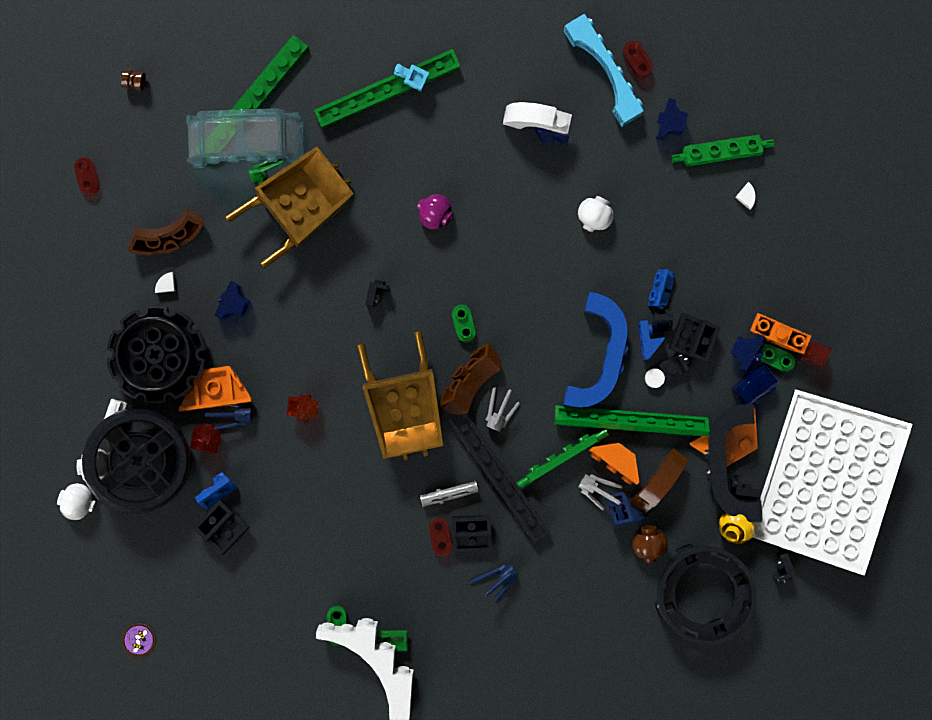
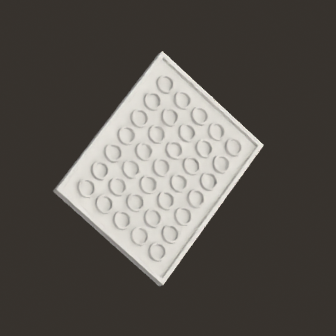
(831, 481)

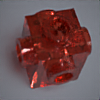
(302, 407)
(205, 438)

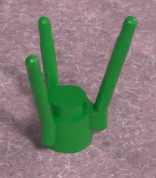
(259, 172)

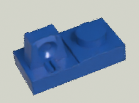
(222, 487)

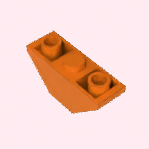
(780, 334)
(617, 459)

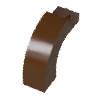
(660, 482)

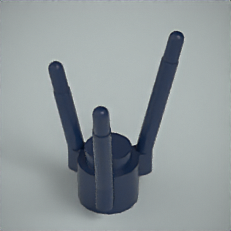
(243, 415)
(507, 576)

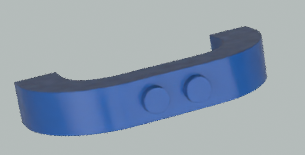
(616, 349)

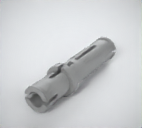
(449, 493)

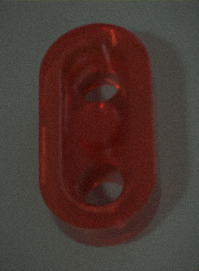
(639, 59)
(86, 175)
(439, 536)

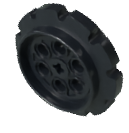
(125, 358)

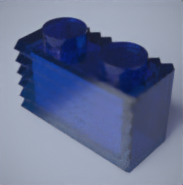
(755, 385)

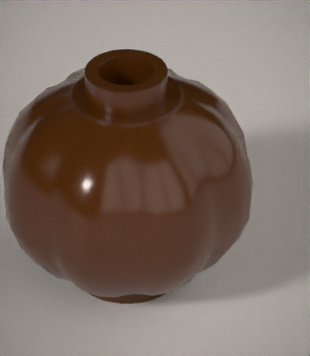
(649, 543)

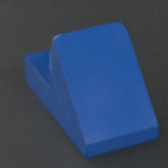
(648, 345)

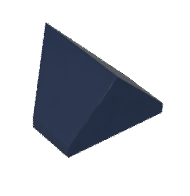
(625, 512)

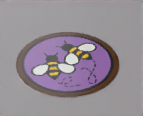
(138, 640)

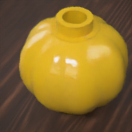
(736, 528)

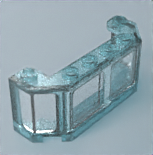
(244, 136)

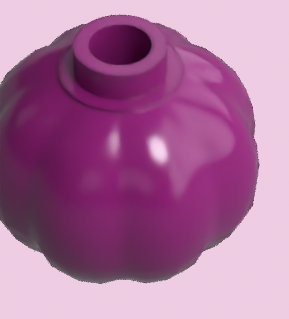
(435, 211)

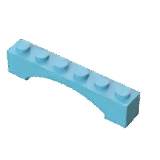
(582, 33)

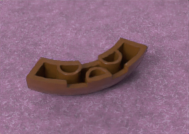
(166, 238)
(469, 379)

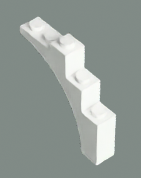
(380, 657)

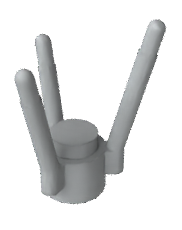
(496, 420)
(589, 485)

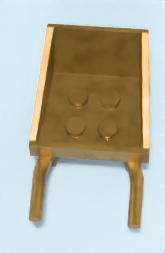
(300, 199)
(403, 407)

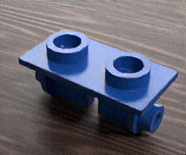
(662, 280)

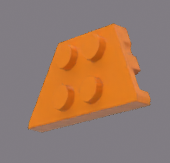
(215, 389)
(738, 442)

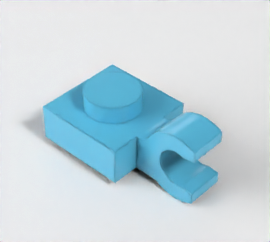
(414, 77)

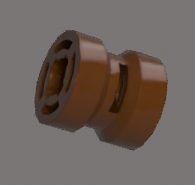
(133, 80)

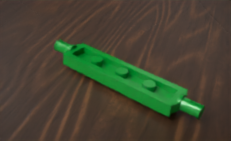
(722, 150)
(568, 452)

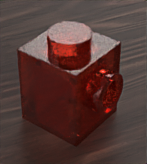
(816, 354)

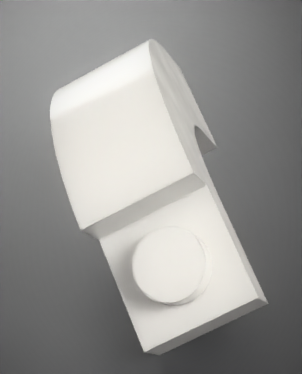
(536, 115)

